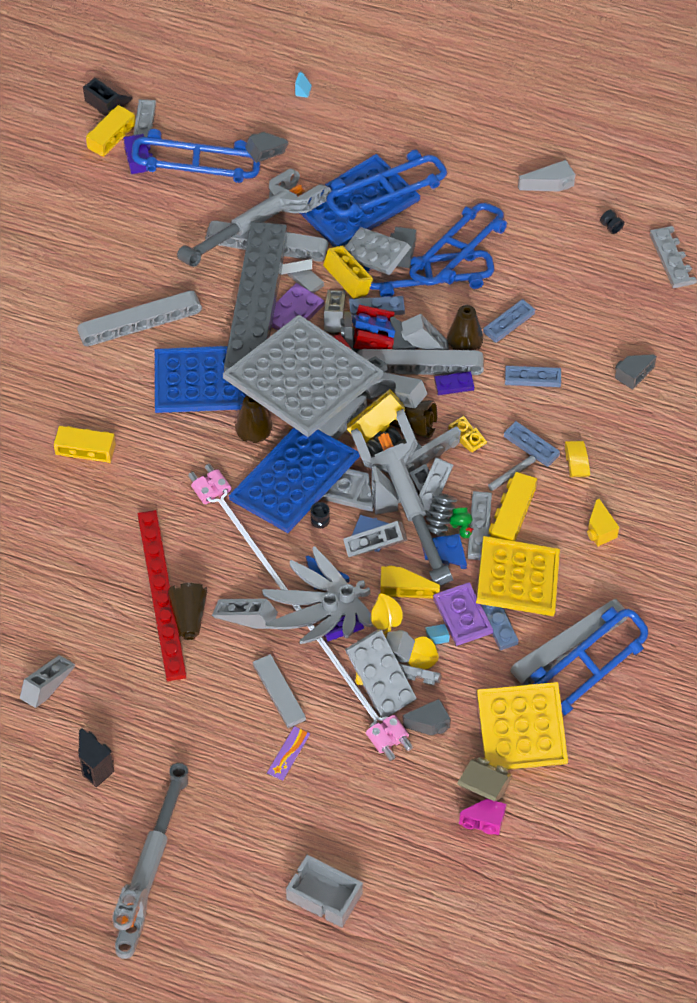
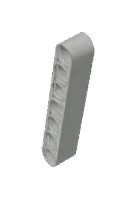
(297, 245)
(139, 318)
(428, 361)
(561, 645)

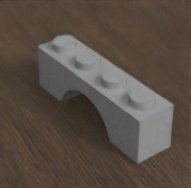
(407, 389)

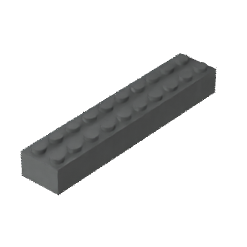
(257, 290)

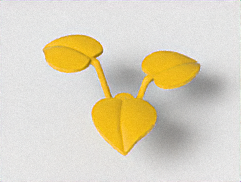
(388, 614)

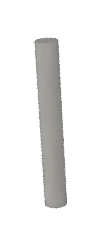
(509, 474)

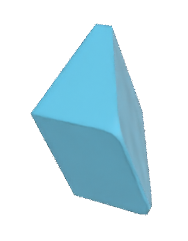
(302, 86)
(438, 634)

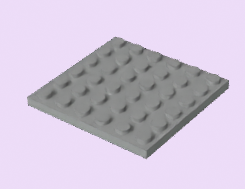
(303, 375)

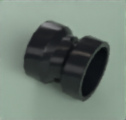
(613, 223)
(320, 515)

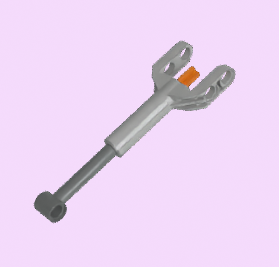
(279, 200)
(394, 460)
(136, 894)

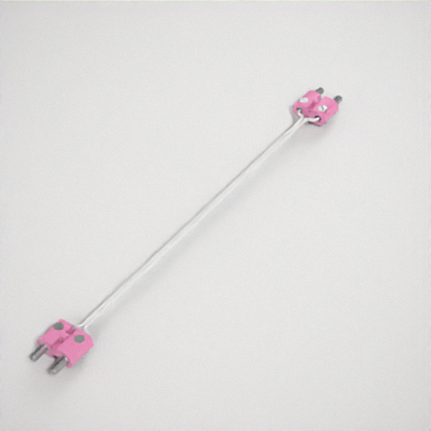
(381, 735)

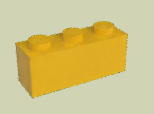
(110, 130)
(347, 271)
(377, 416)
(84, 444)

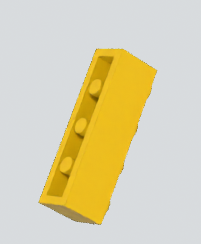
(514, 507)

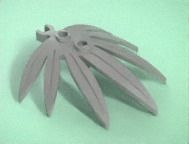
(338, 601)

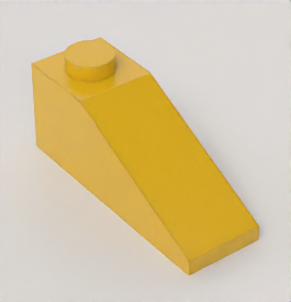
(404, 583)

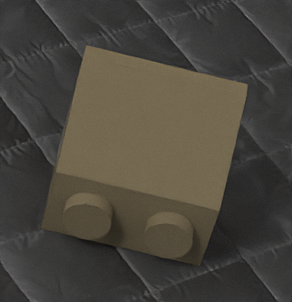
(485, 779)

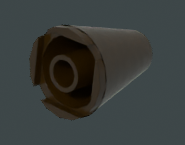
(465, 330)
(421, 418)
(253, 421)
(188, 608)

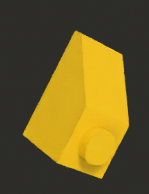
(602, 525)

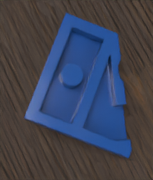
(373, 324)
(449, 550)

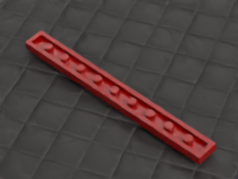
(159, 587)

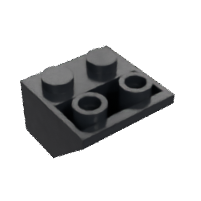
(105, 95)
(94, 758)

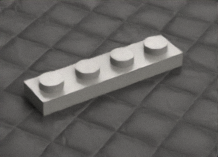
(434, 448)

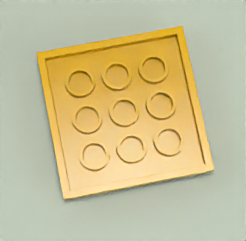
(518, 576)
(522, 726)

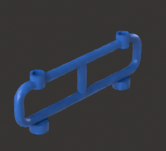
(414, 158)
(152, 163)
(447, 274)
(475, 279)
(611, 618)

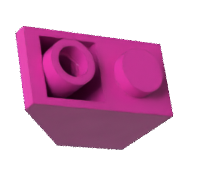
(484, 816)

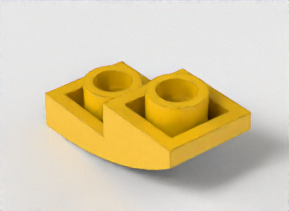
(469, 437)
(577, 458)

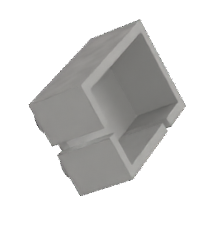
(324, 891)

